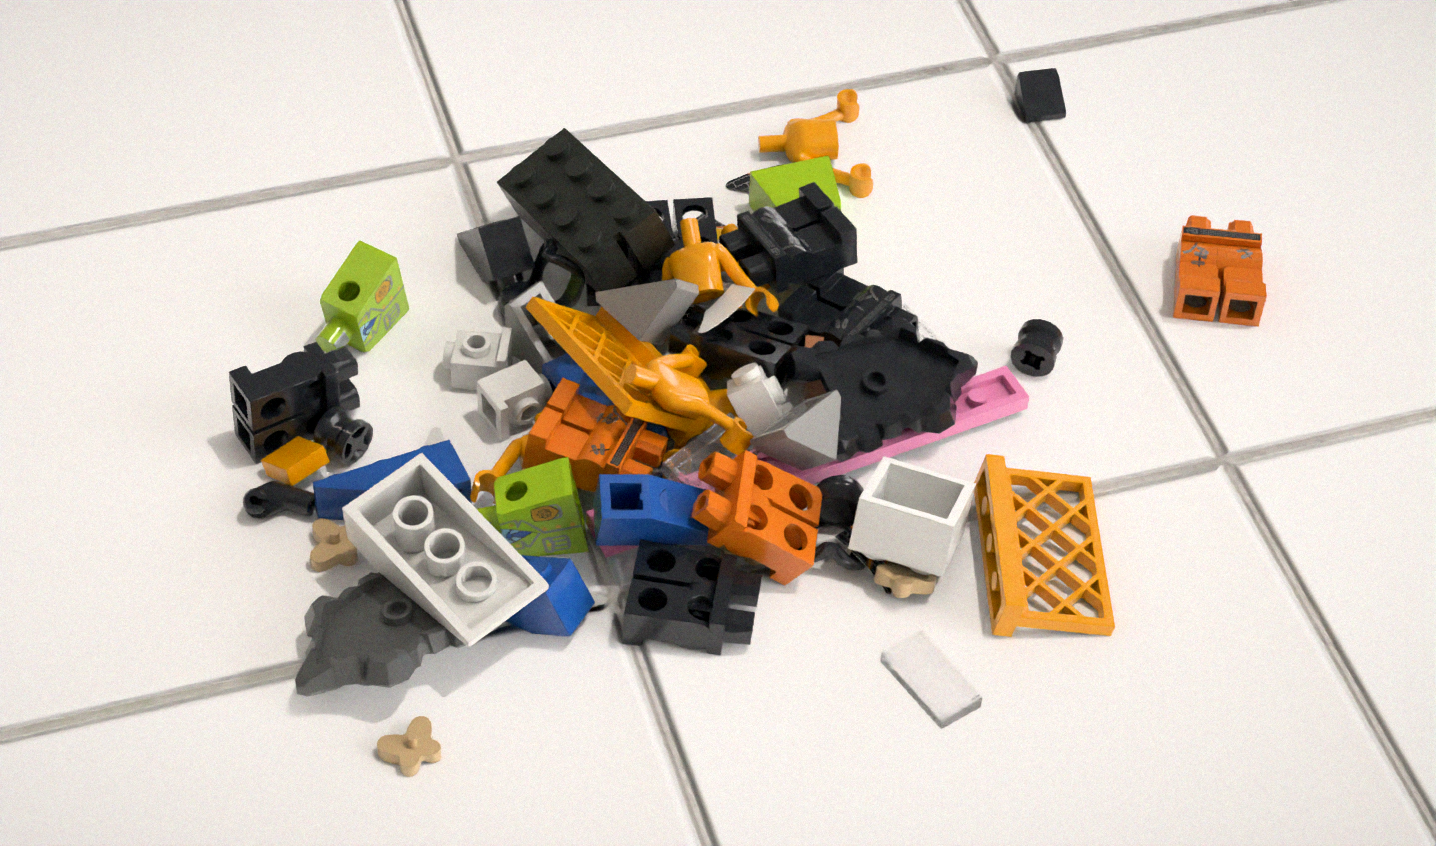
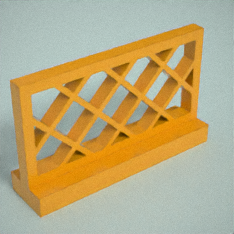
(604, 353)
(1003, 558)

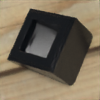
(1040, 95)

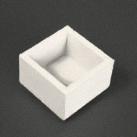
(911, 516)

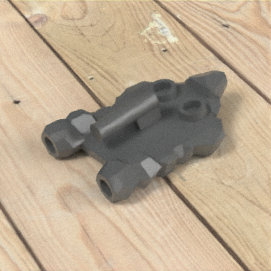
(367, 638)

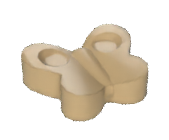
(332, 546)
(904, 580)
(410, 748)

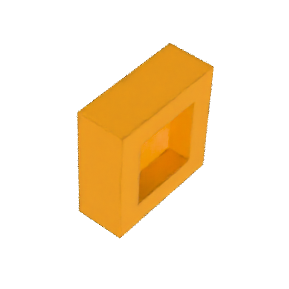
(295, 461)

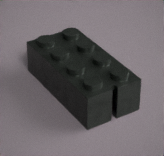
(586, 210)

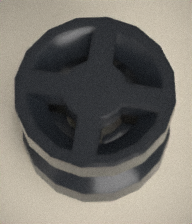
(1037, 347)
(343, 435)

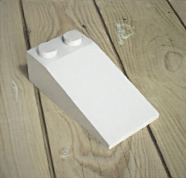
(441, 551)

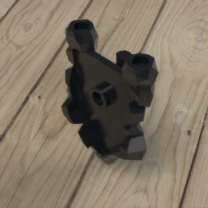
(885, 383)

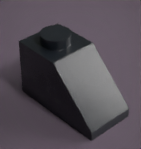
(498, 251)

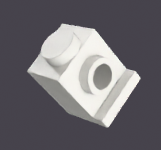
(477, 356)
(512, 397)
(756, 397)

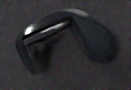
(548, 254)
(838, 510)

